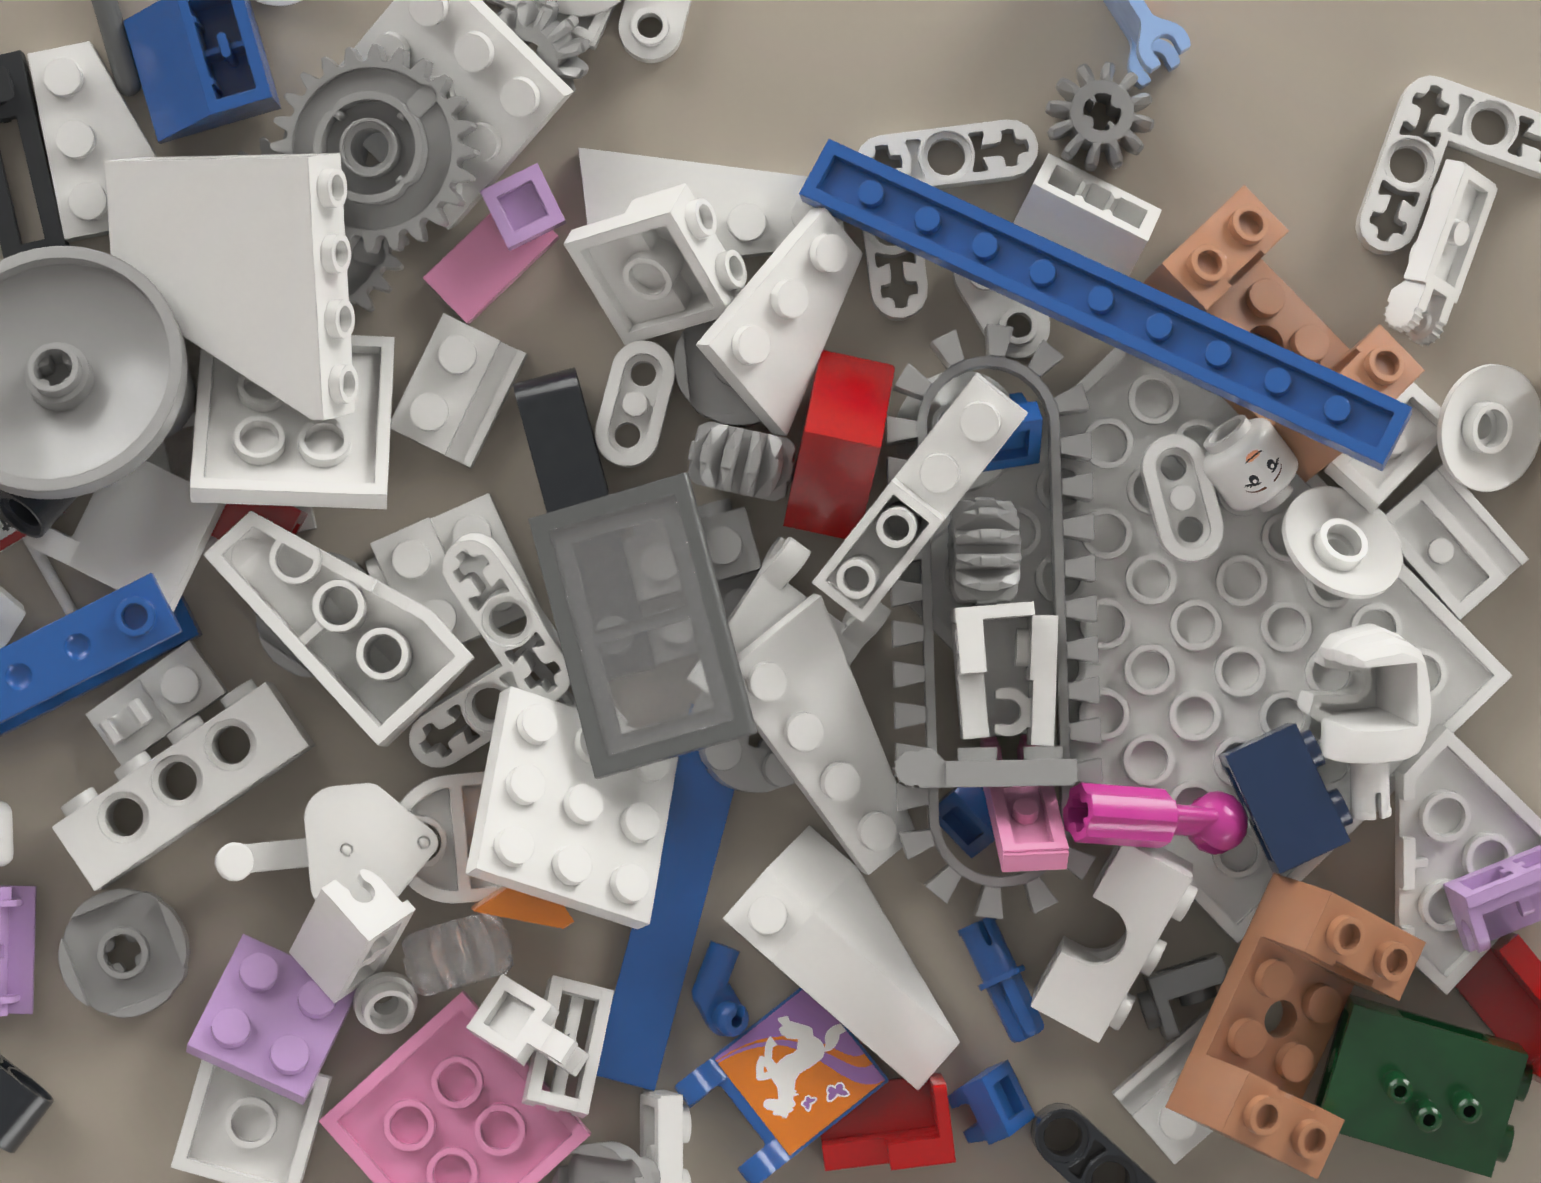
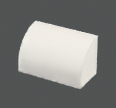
(1087, 215)

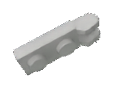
(981, 768)

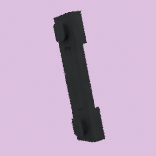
(19, 103)

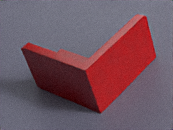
(839, 444)
(1507, 995)
(894, 1129)

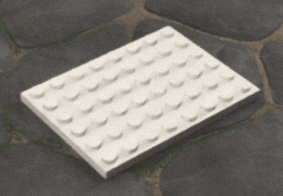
(1203, 646)

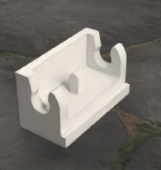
(350, 939)

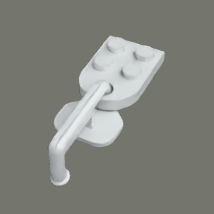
(370, 830)

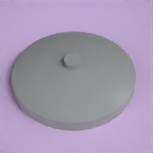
(84, 371)

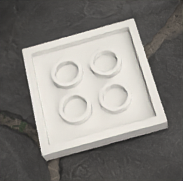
(501, 77)
(268, 453)
(556, 827)

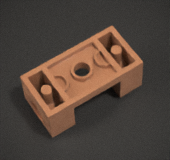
(1225, 276)
(1308, 955)

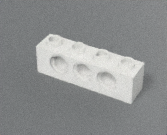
(89, 826)

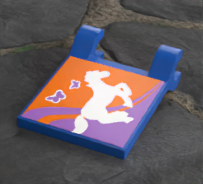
(788, 1079)

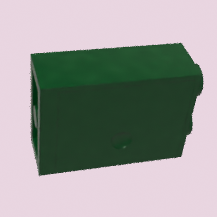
(1423, 1085)

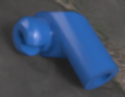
(714, 994)

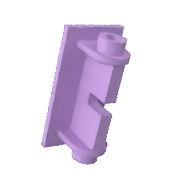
(17, 948)

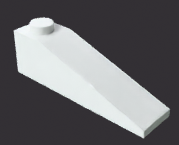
(357, 636)
(837, 945)

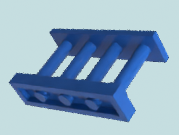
(89, 650)

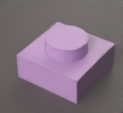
(523, 207)

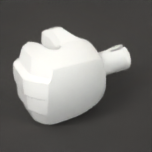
(1375, 718)

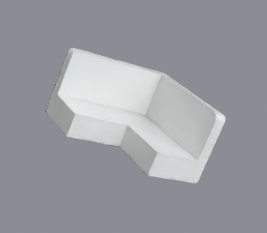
(985, 662)

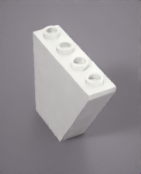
(248, 264)

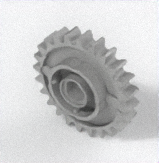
(420, 132)

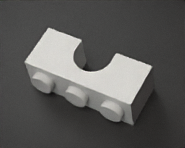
(1091, 985)

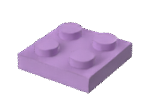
(269, 1021)

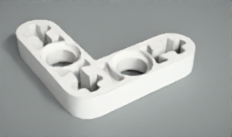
(1450, 130)
(912, 152)
(510, 671)

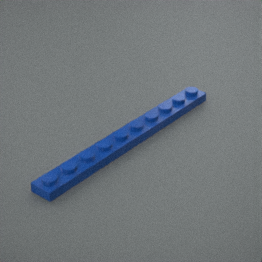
(1107, 305)

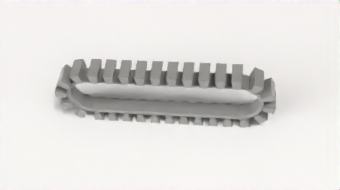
(1083, 609)

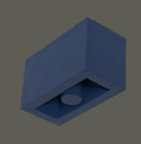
(1287, 797)

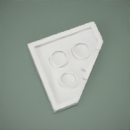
(1448, 824)

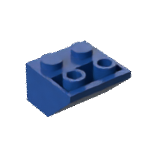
(200, 65)

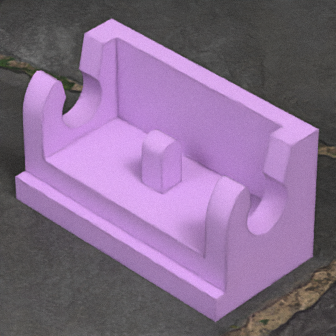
(1496, 899)

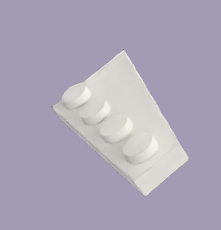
(751, 206)
(822, 732)

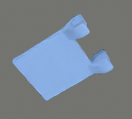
(1143, 34)

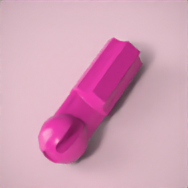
(1152, 818)

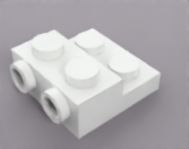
(658, 265)
(414, 564)

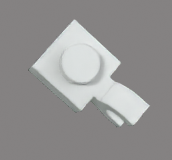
(521, 1022)

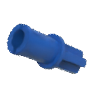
(1002, 979)

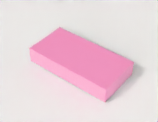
(482, 268)

